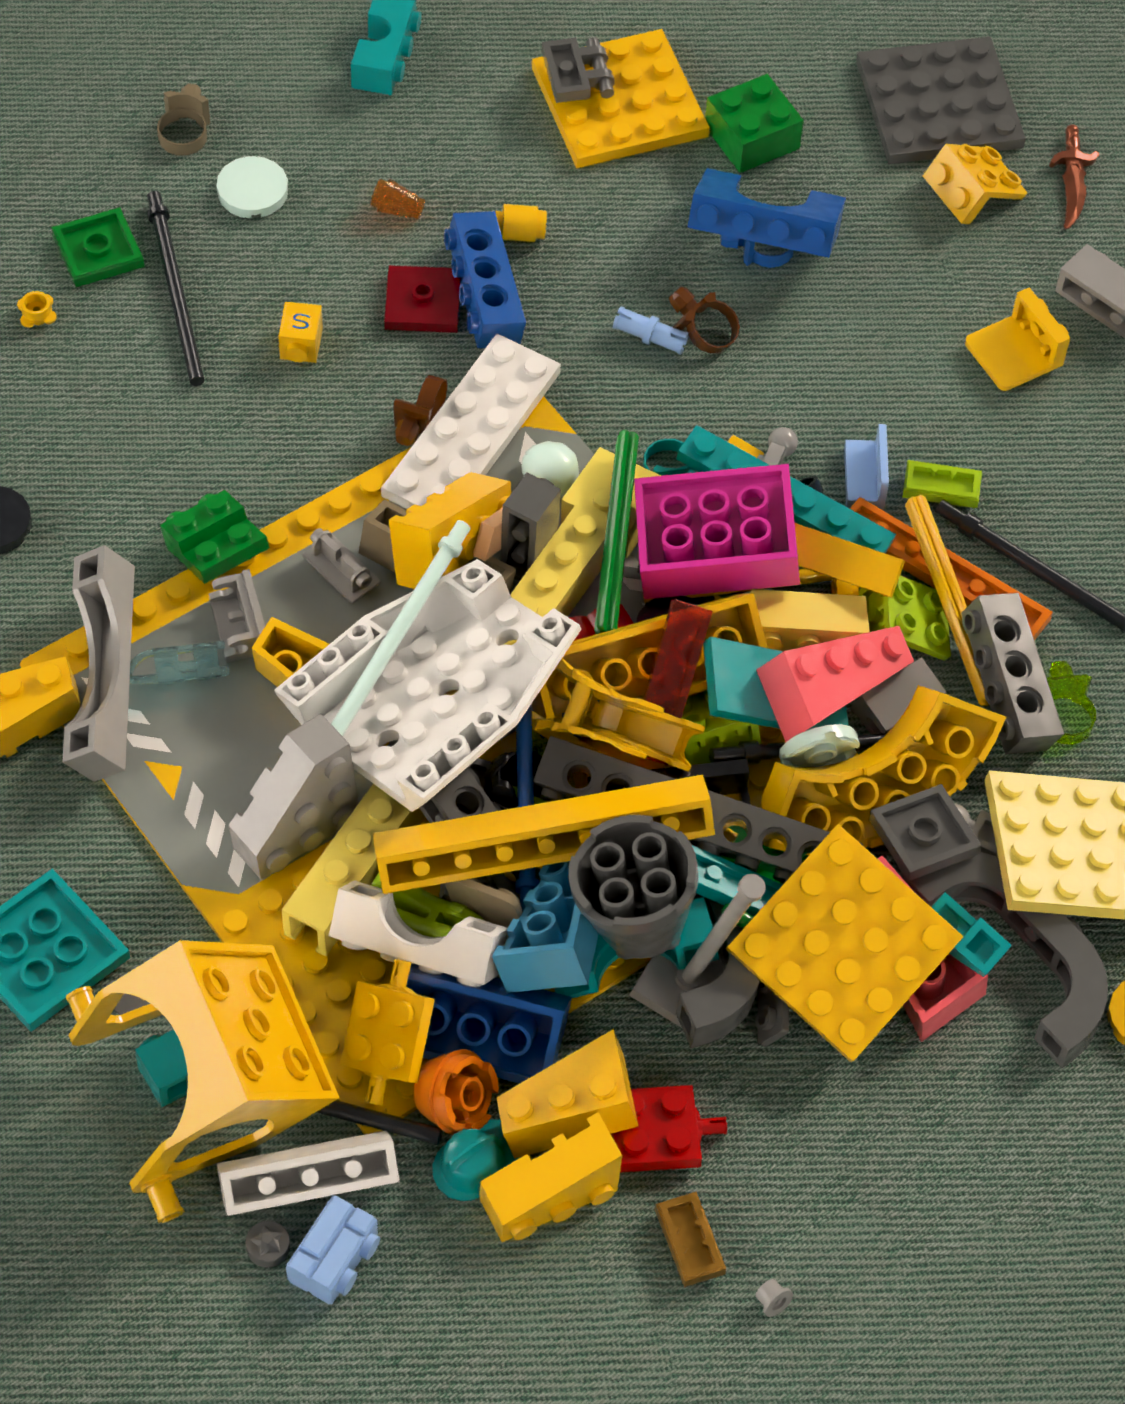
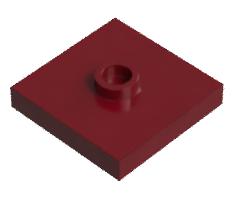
(422, 299)

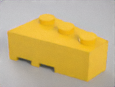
(36, 702)
(568, 1094)
(553, 1184)

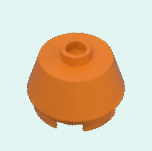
(456, 1091)

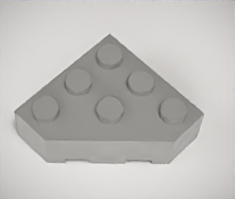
(297, 800)

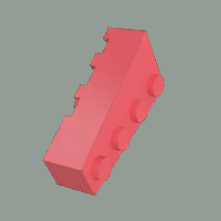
(824, 677)
(944, 993)

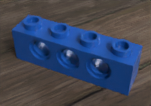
(485, 277)

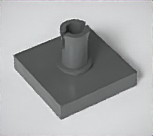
(924, 832)

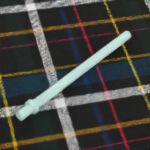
(449, 547)

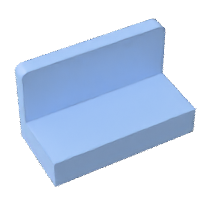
(867, 469)

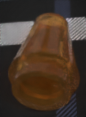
(396, 200)

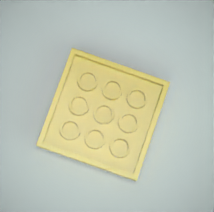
(1059, 843)

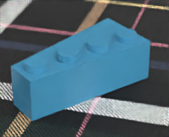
(551, 939)

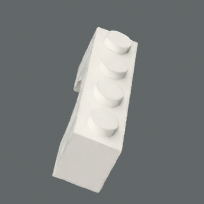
(370, 920)

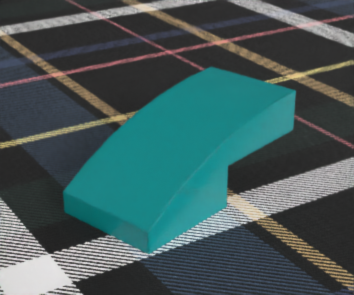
(981, 943)

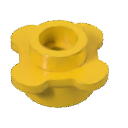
(36, 309)

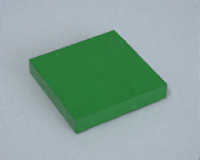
(97, 247)

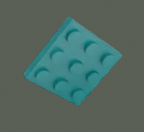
(51, 948)

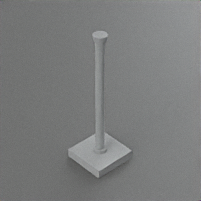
(663, 982)

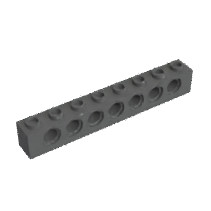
(564, 759)

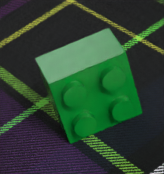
(753, 123)

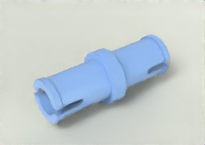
(650, 330)

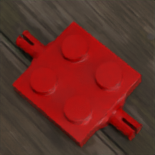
(666, 1131)

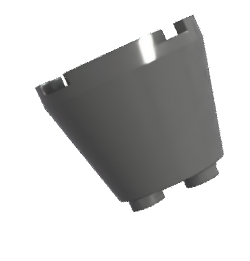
(635, 884)

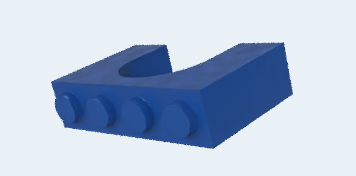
(803, 228)

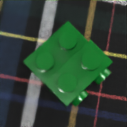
(213, 536)

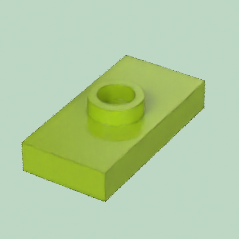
(942, 482)

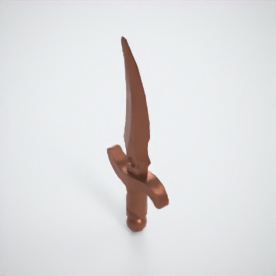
(1074, 174)

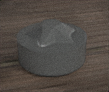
(267, 1244)

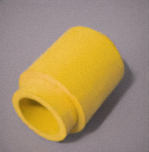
(522, 222)

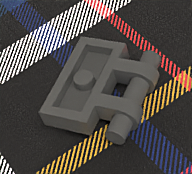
(567, 71)

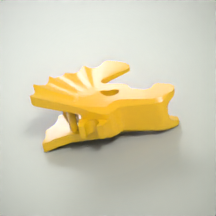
(622, 721)

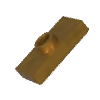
(690, 1239)

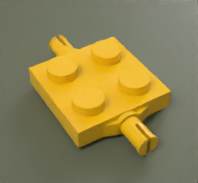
(387, 1031)

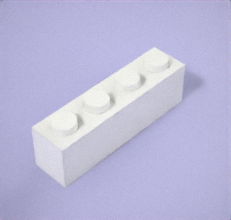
(307, 1172)

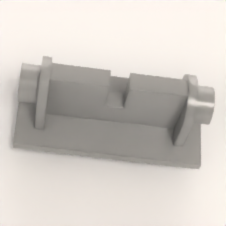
(340, 566)

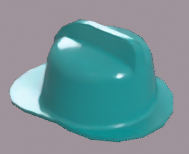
(469, 1159)

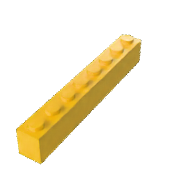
(530, 834)

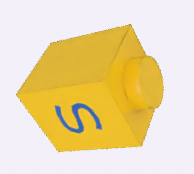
(300, 332)

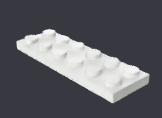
(473, 421)

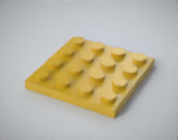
(648, 107)
(844, 943)

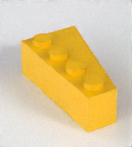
(420, 530)

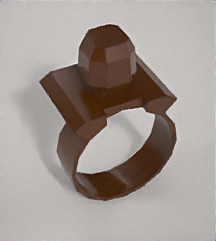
(683, 301)
(413, 418)

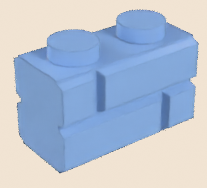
(332, 1250)

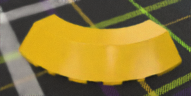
(929, 746)

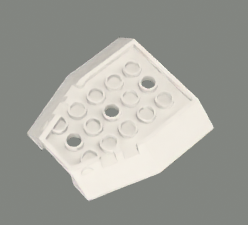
(447, 648)

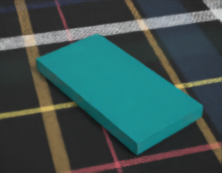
(736, 687)

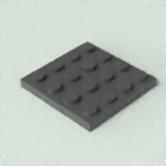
(938, 98)

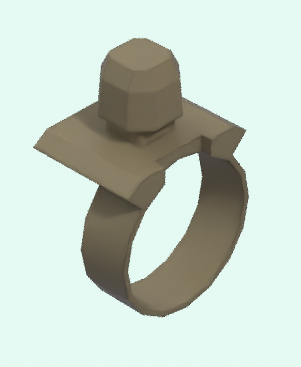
(184, 105)

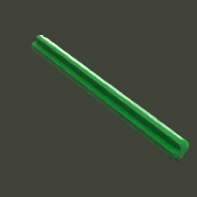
(616, 532)

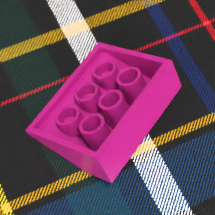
(716, 531)

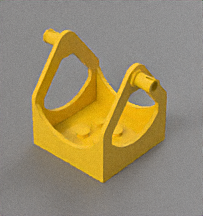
(240, 1043)

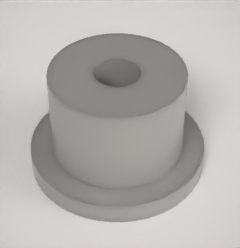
(773, 1297)

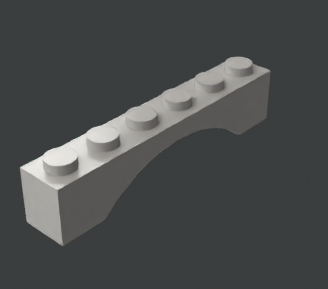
(98, 733)

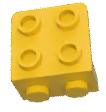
(969, 177)
(1020, 345)

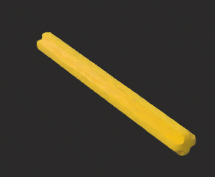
(945, 584)

